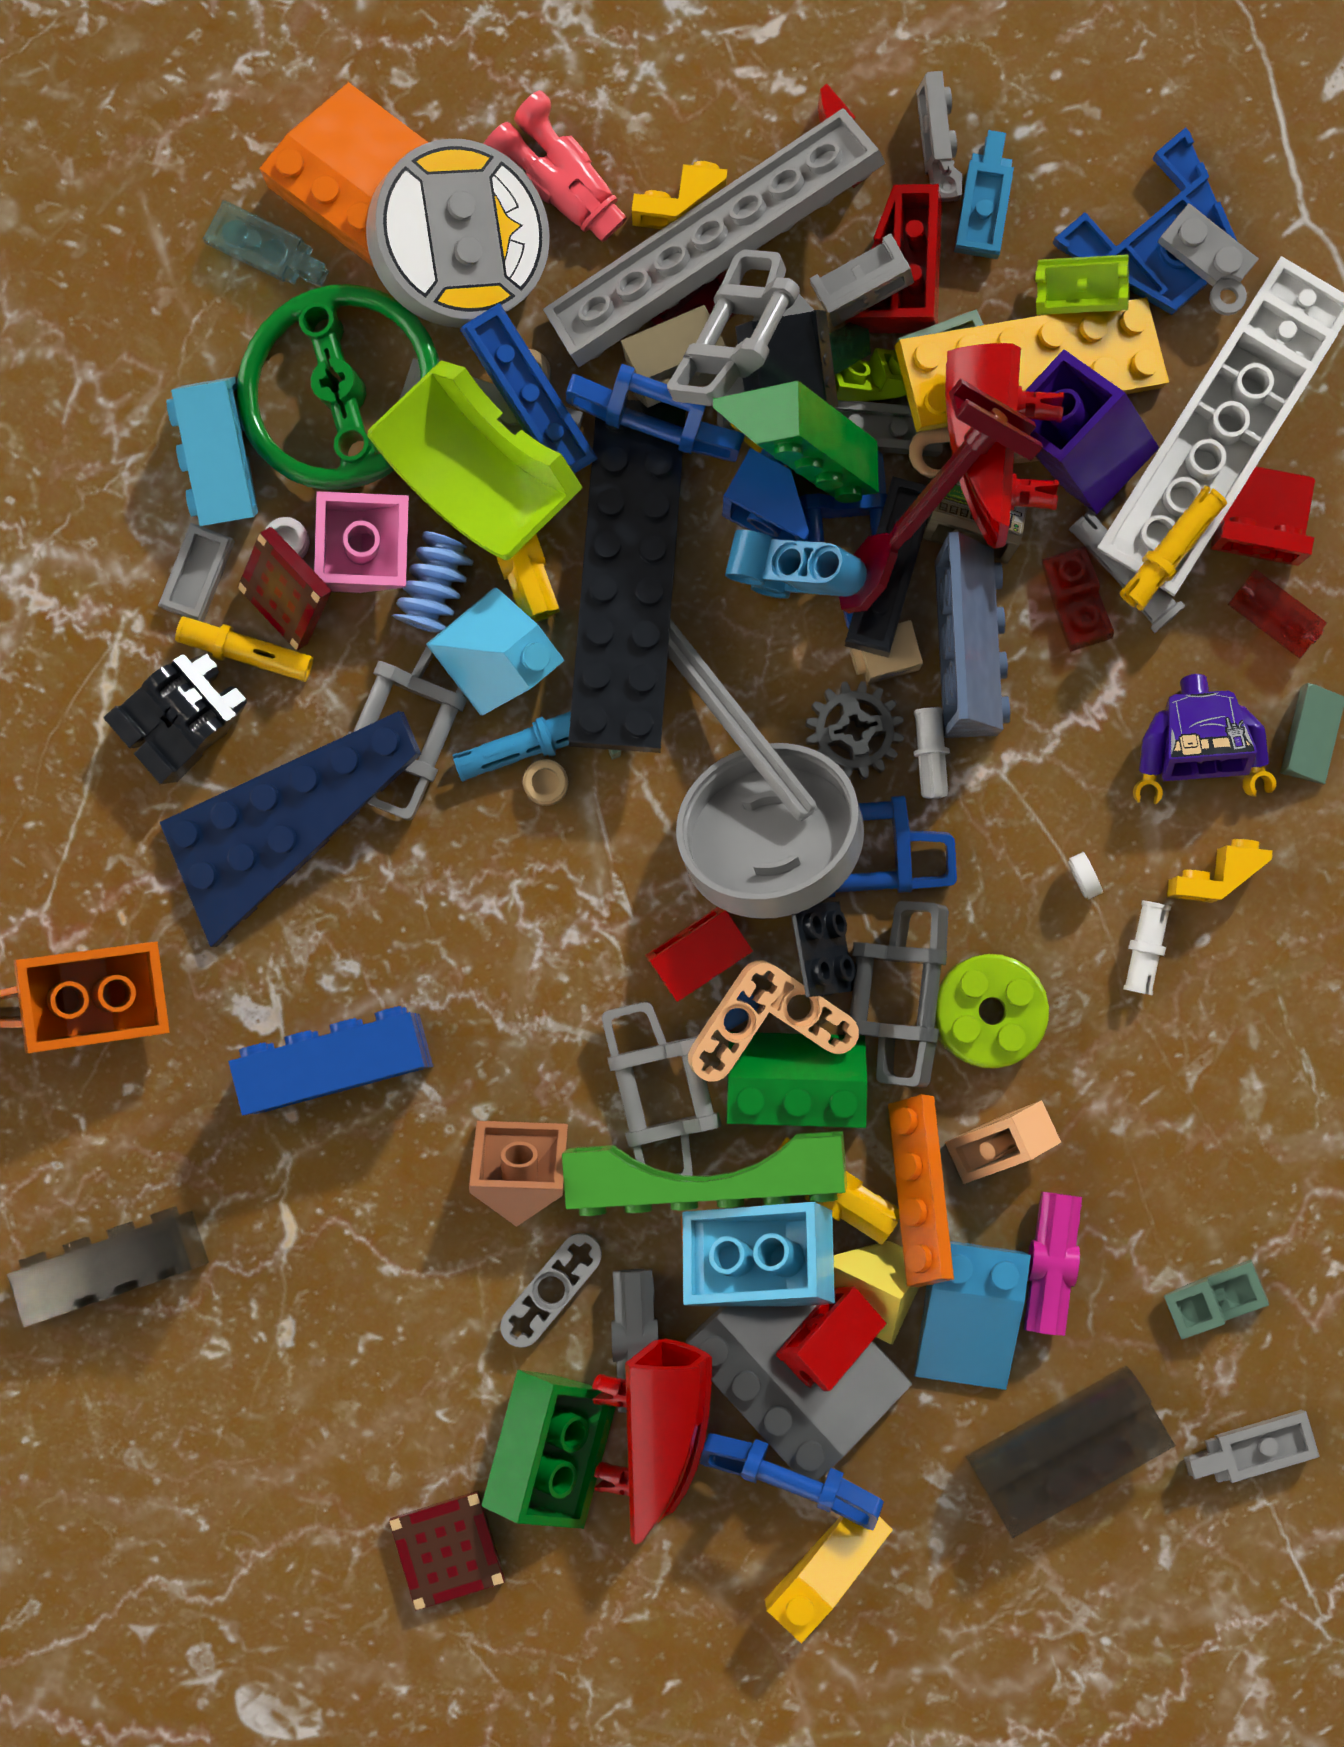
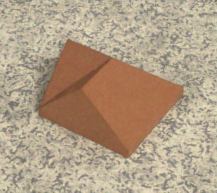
(518, 1167)

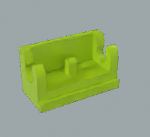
(1082, 284)

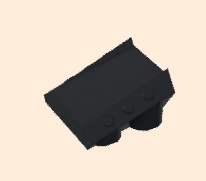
(796, 353)

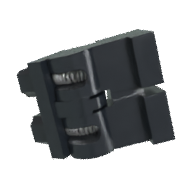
(176, 716)

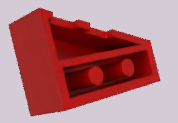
(914, 221)

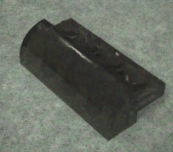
(1070, 1451)

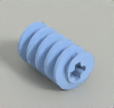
(433, 582)

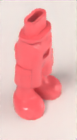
(563, 175)

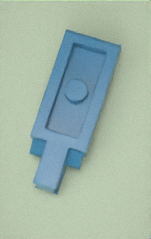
(985, 200)

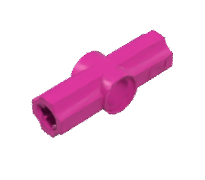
(1053, 1263)

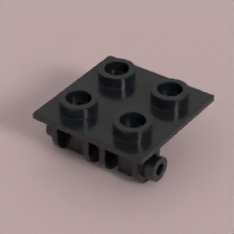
(823, 950)

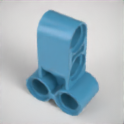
(790, 566)

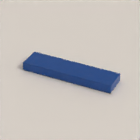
(526, 386)

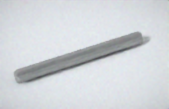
(739, 726)

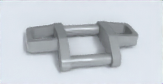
(748, 355)
(450, 705)
(623, 1066)

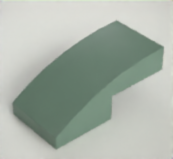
(1216, 1299)

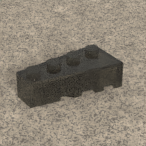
(108, 1267)

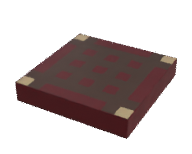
(284, 588)
(447, 1550)

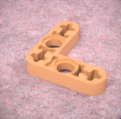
(772, 1001)

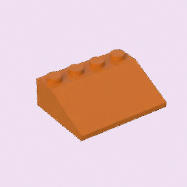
(337, 161)

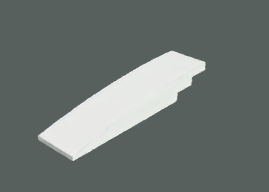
(1231, 414)

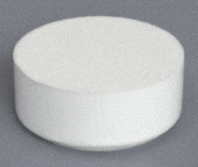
(293, 533)
(1085, 875)

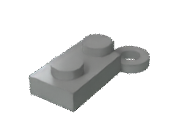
(1210, 255)

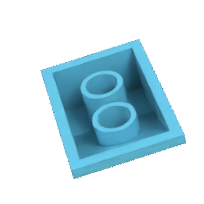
(759, 1256)

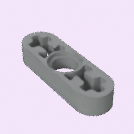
(520, 1308)

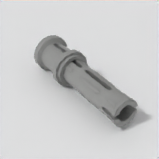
(1160, 608)

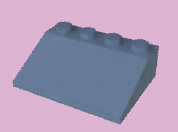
(969, 638)

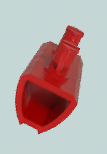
(990, 483)
(666, 1428)

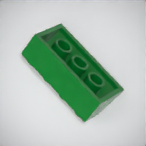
(807, 437)

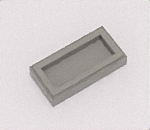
(196, 573)

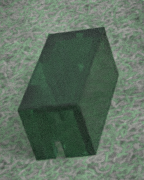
(849, 346)

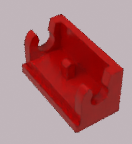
(699, 953)
(831, 1339)

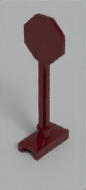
(989, 423)

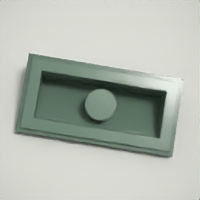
(1313, 734)

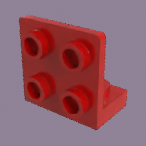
(1269, 518)

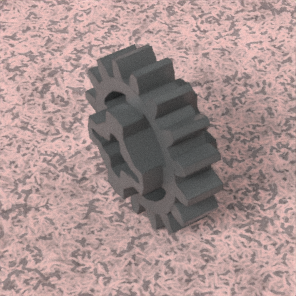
(850, 711)

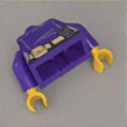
(1203, 738)

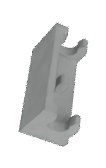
(863, 281)

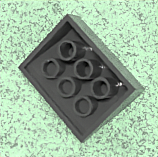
(800, 1423)

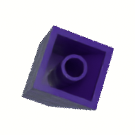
(1099, 434)

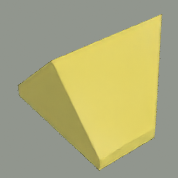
(881, 1279)

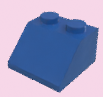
(765, 498)

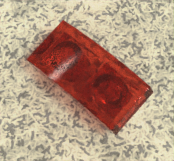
(1077, 598)

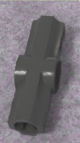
(634, 1316)

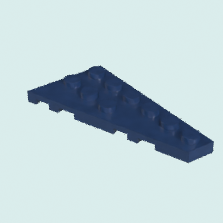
(266, 829)

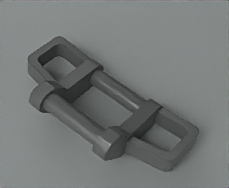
(898, 952)

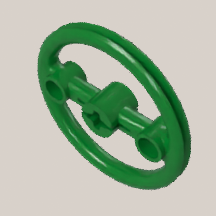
(309, 310)

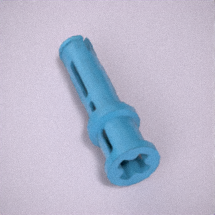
(542, 737)

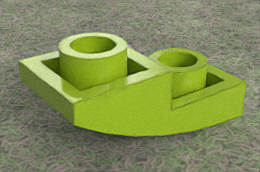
(871, 379)

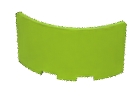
(470, 465)

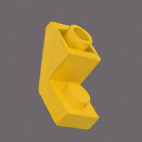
(697, 184)
(1232, 868)

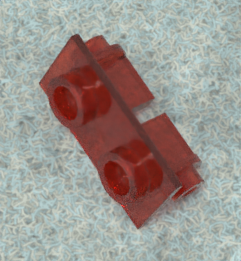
(1277, 613)

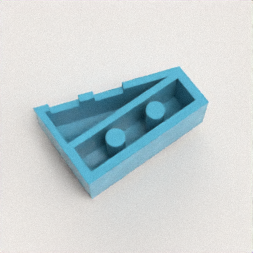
(213, 451)

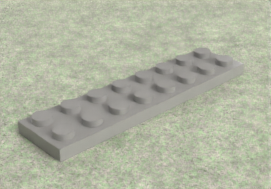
(709, 235)

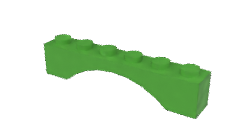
(610, 1178)

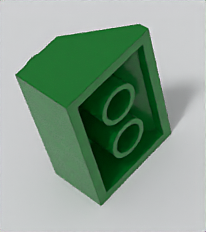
(797, 1083)
(548, 1452)

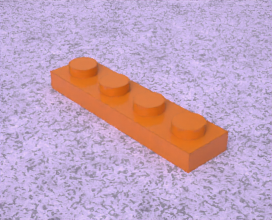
(920, 1191)

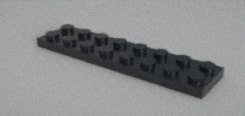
(627, 587)

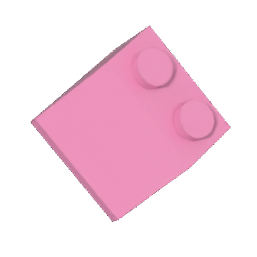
(361, 541)

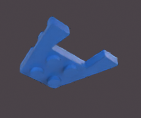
(1152, 268)

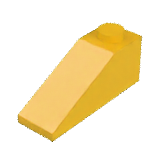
(824, 1575)

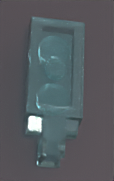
(263, 245)

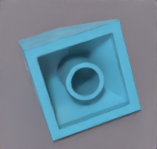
(494, 652)

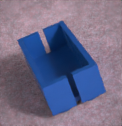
(329, 1063)

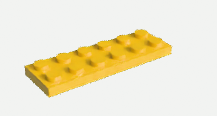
(1112, 343)

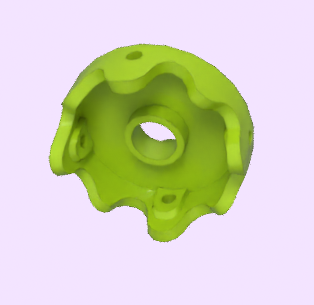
(958, 1016)

